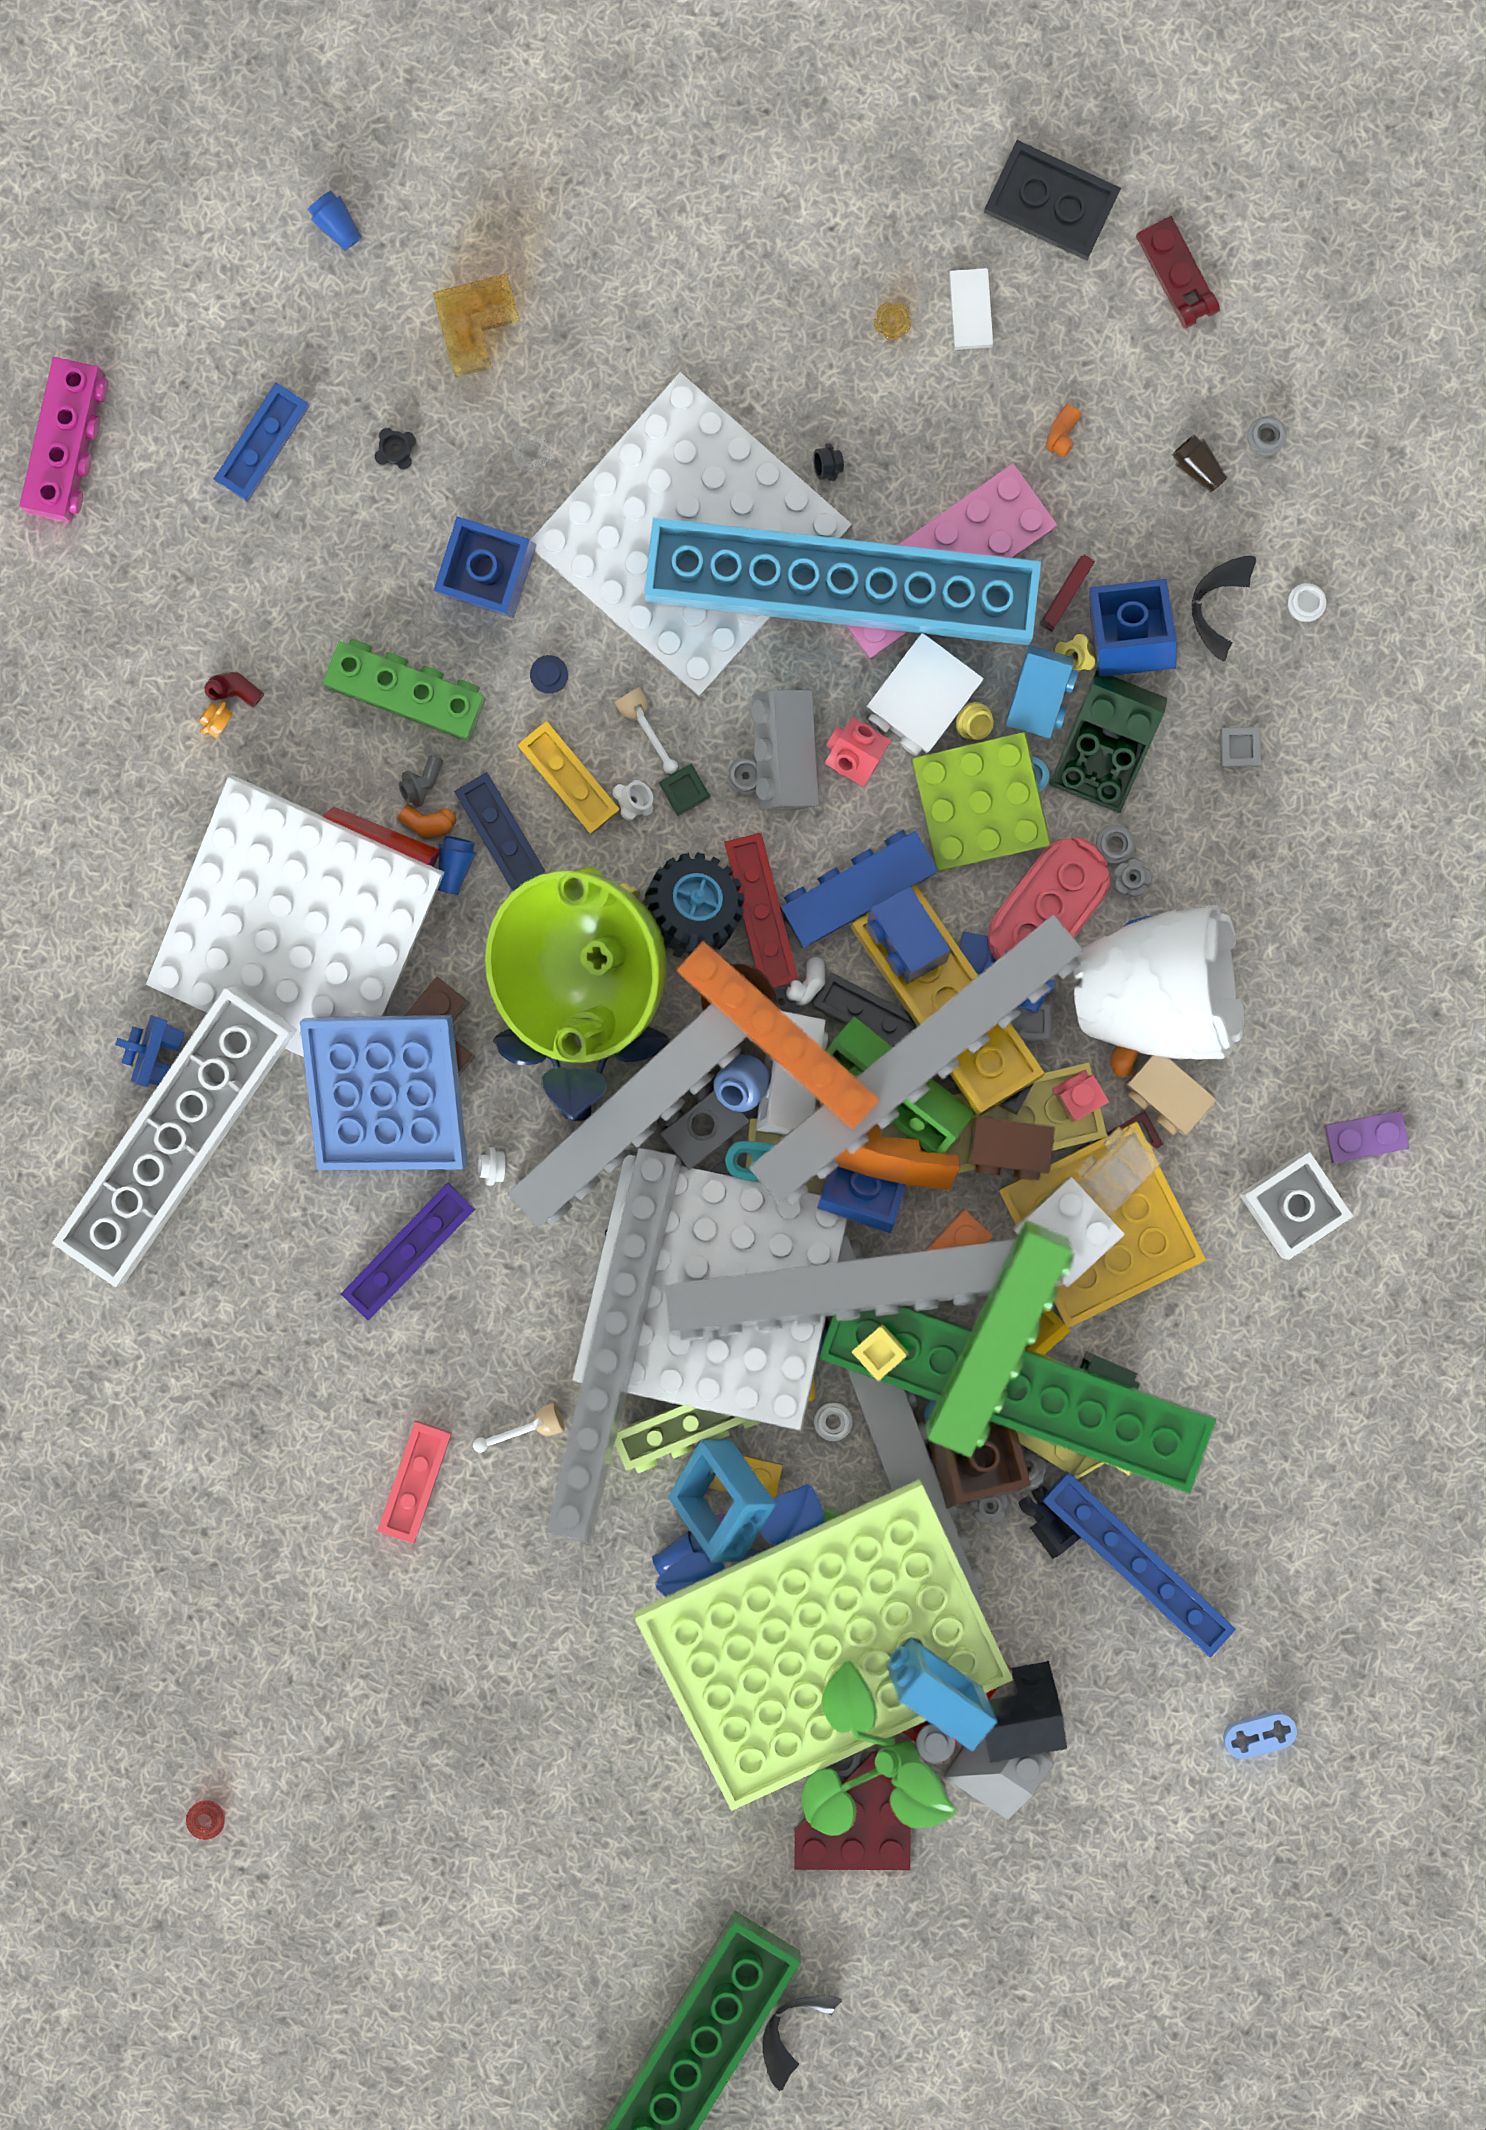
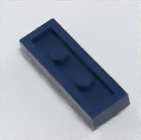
(499, 831)

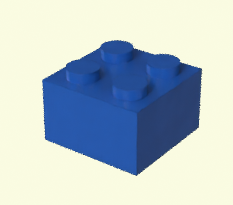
(485, 567)
(1132, 627)

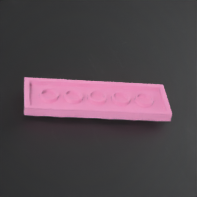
(992, 520)

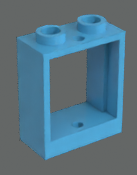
(752, 1503)
(941, 1693)

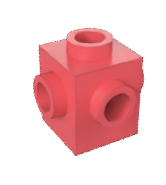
(856, 750)

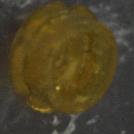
(890, 330)

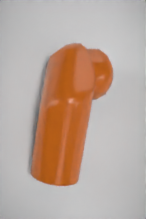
(1059, 430)
(429, 825)
(1122, 1061)

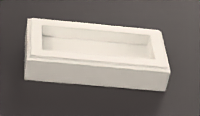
(971, 309)

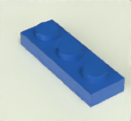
(261, 442)

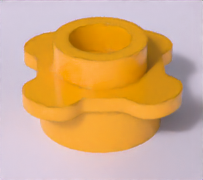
(215, 718)

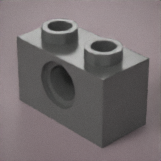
(692, 1147)

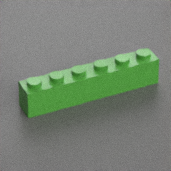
(999, 1338)

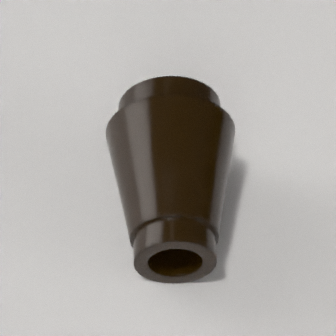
(1199, 463)

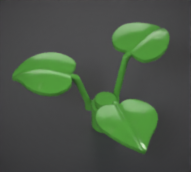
(918, 1794)

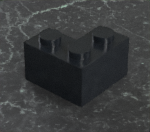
(1030, 1719)

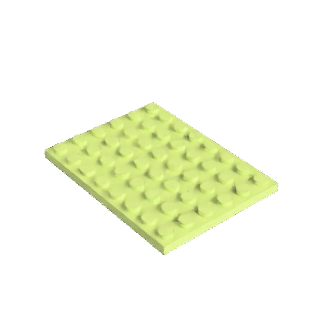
(769, 1634)

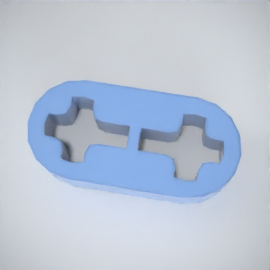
(1262, 1744)

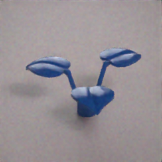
(792, 1515)

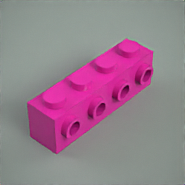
(63, 440)

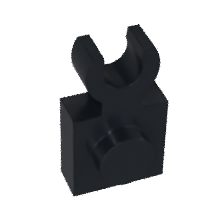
(1049, 1528)

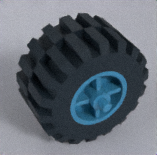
(694, 903)

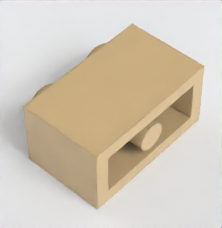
(1169, 1093)

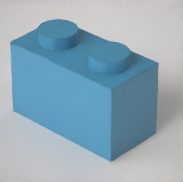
(1040, 692)

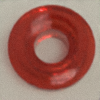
(208, 1808)

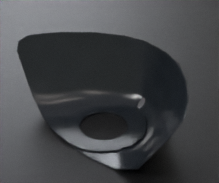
(1231, 573)
(777, 2059)

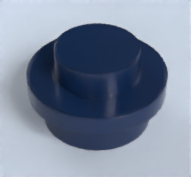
(549, 674)

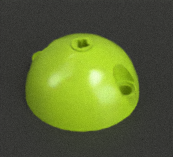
(572, 957)

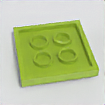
(981, 801)

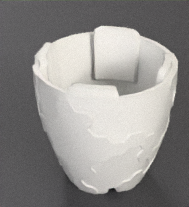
(1163, 986)

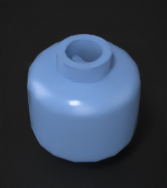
(742, 1083)

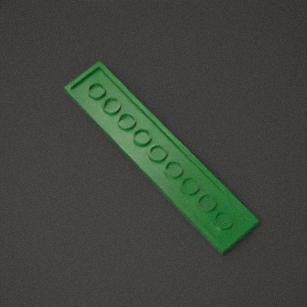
(1045, 1399)

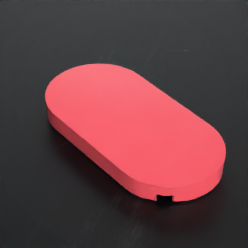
(1058, 883)

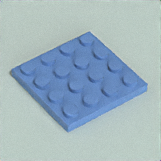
(384, 1092)

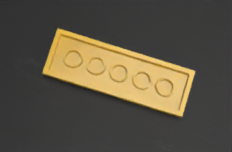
(995, 1069)

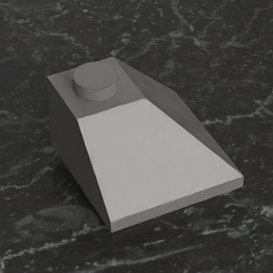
(1000, 1784)

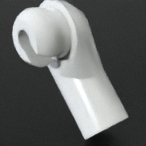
(811, 986)

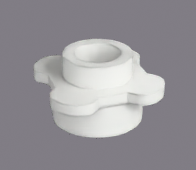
(641, 796)

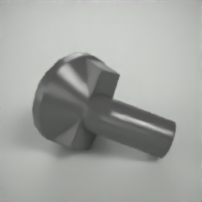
(415, 787)

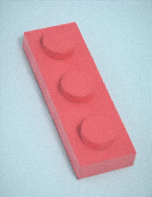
(414, 1482)

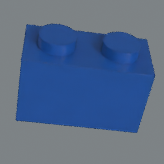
(907, 935)

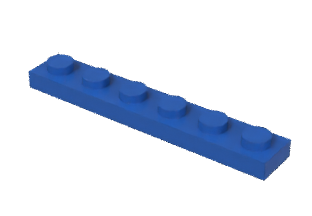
(1138, 1564)

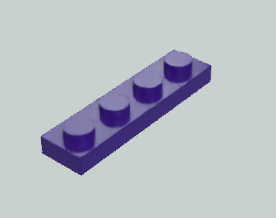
(408, 1251)

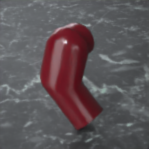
(232, 685)

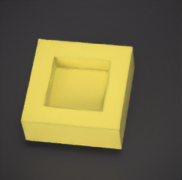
(880, 1352)

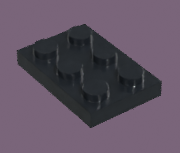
(1052, 200)

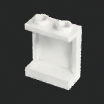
(922, 696)

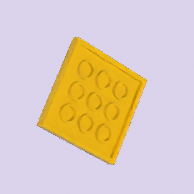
(1151, 1251)

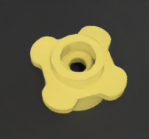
(1084, 649)

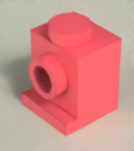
(1080, 1095)

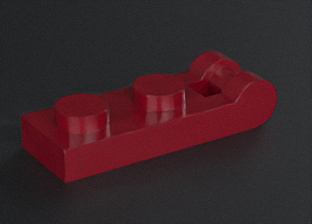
(1177, 271)

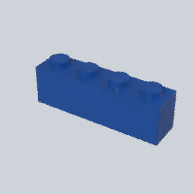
(856, 890)

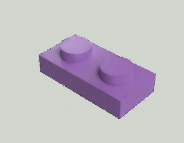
(1366, 1136)

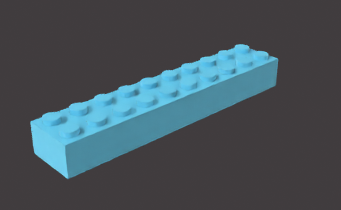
(842, 581)

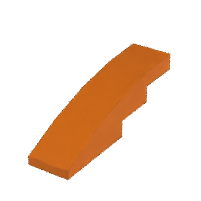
(901, 1162)

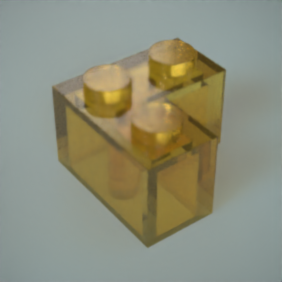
(468, 312)

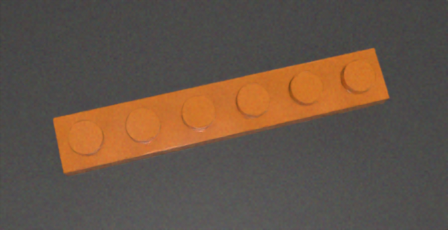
(778, 1035)

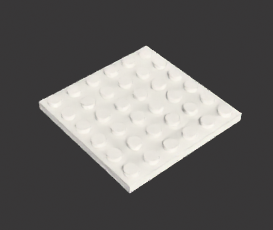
(681, 465)
(292, 913)
(719, 1231)

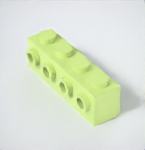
(671, 1432)

